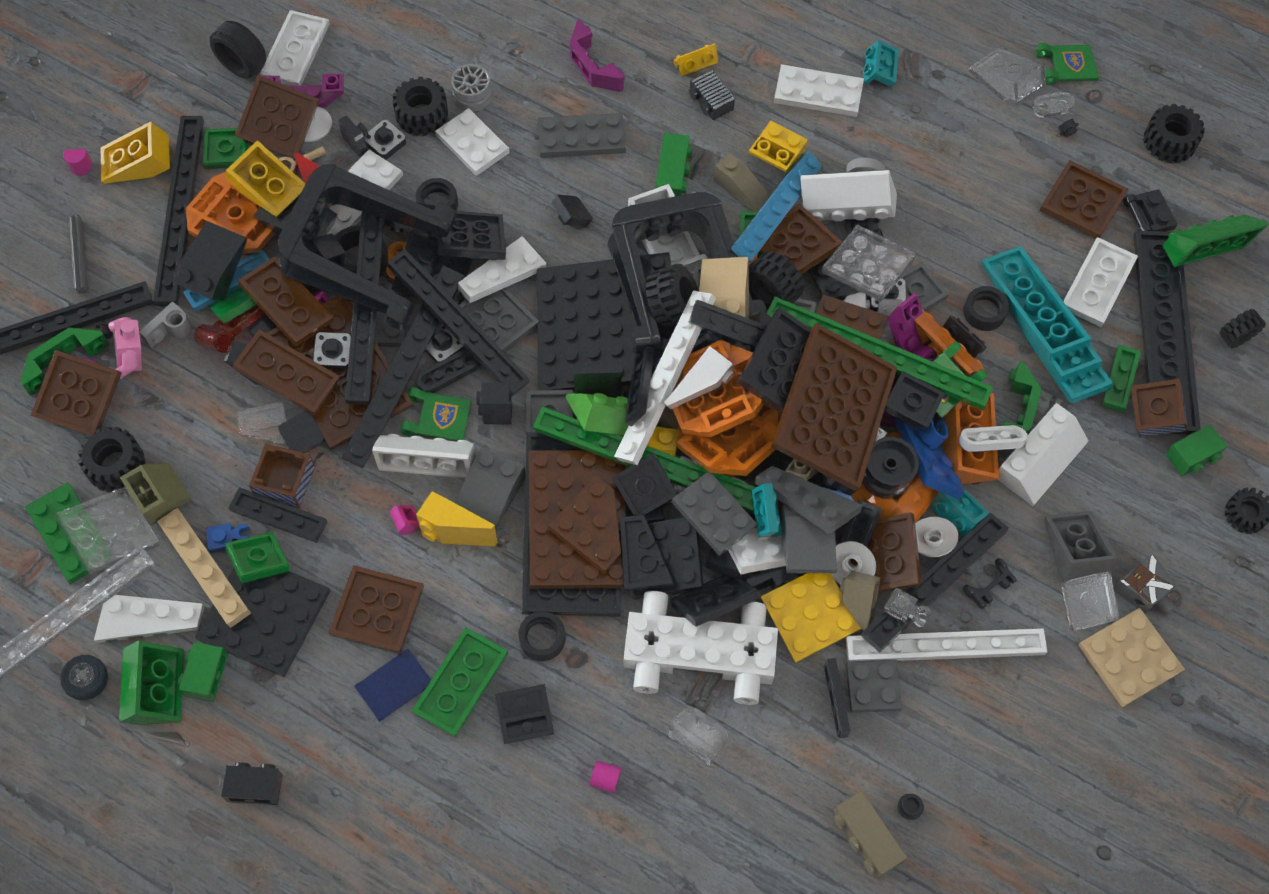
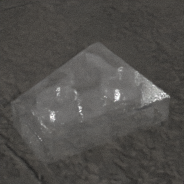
(263, 422)

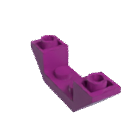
(606, 77)
(330, 90)
(904, 329)

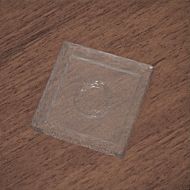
(1090, 601)

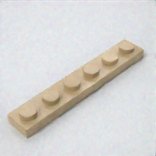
(204, 567)

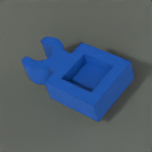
(220, 535)

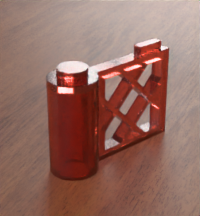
(220, 334)

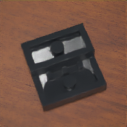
(524, 714)

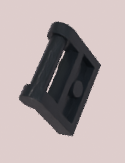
(1155, 210)

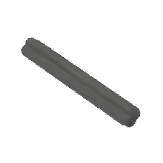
(78, 254)

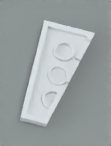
(495, 275)
(140, 616)

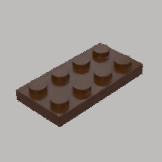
(285, 302)
(286, 372)

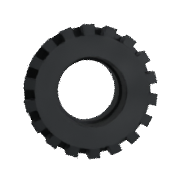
(416, 93)
(1177, 120)
(774, 277)
(669, 293)
(102, 445)

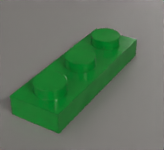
(1122, 376)

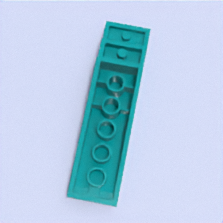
(1048, 325)

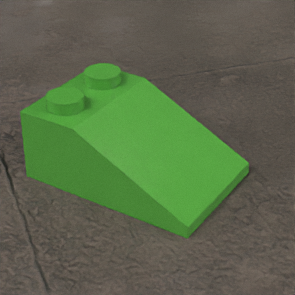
(600, 412)

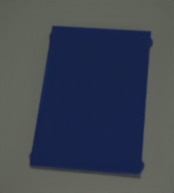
(393, 685)

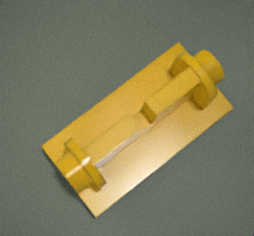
(697, 59)

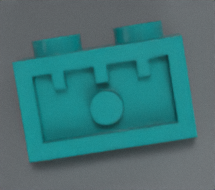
(881, 63)
(766, 511)
(962, 512)

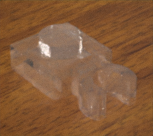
(903, 606)

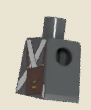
(1147, 586)

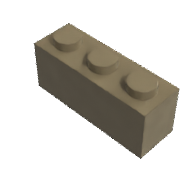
(868, 835)

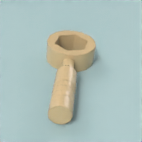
(311, 156)

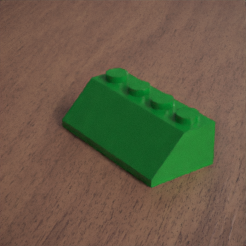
(1212, 239)

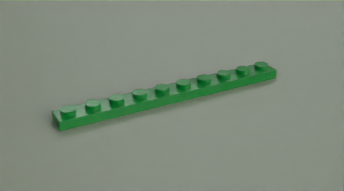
(947, 380)
(606, 445)

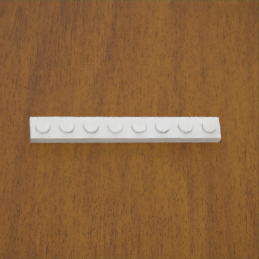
(663, 382)
(951, 645)

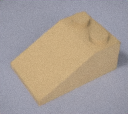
(727, 282)

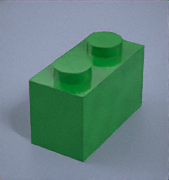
(1196, 450)
(202, 672)

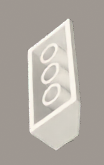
(849, 195)
(424, 455)
(1044, 455)

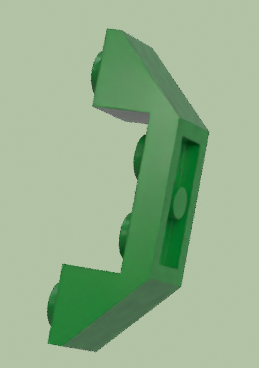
(91, 340)
(1025, 384)

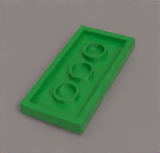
(44, 515)
(460, 682)

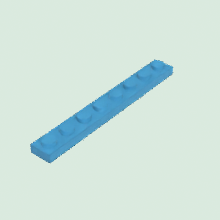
(775, 208)

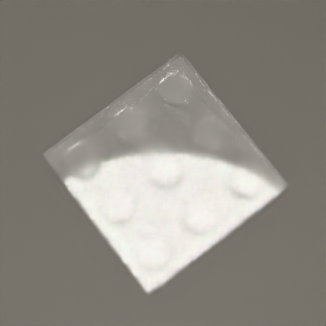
(869, 263)
(107, 529)

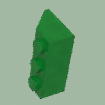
(150, 684)

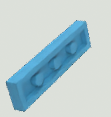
(244, 267)

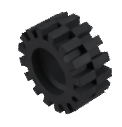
(1242, 328)
(1239, 518)

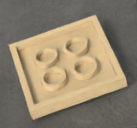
(1131, 657)

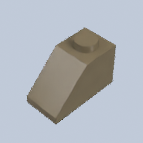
(860, 596)

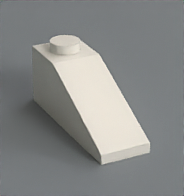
(704, 377)

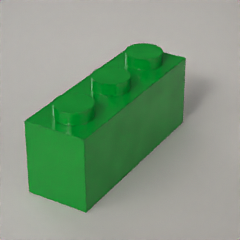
(674, 163)

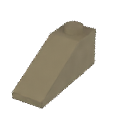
(740, 183)

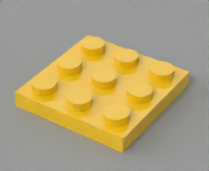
(809, 614)

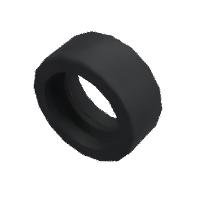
(437, 185)
(993, 295)
(537, 618)

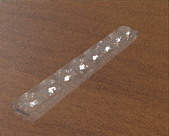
(74, 609)

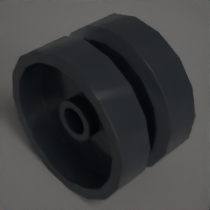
(890, 468)

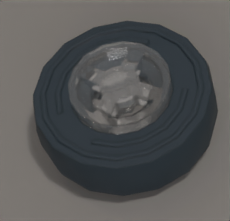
(78, 670)

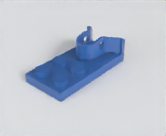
(934, 465)

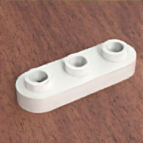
(992, 438)

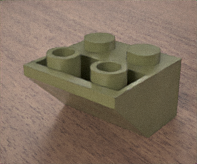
(155, 490)

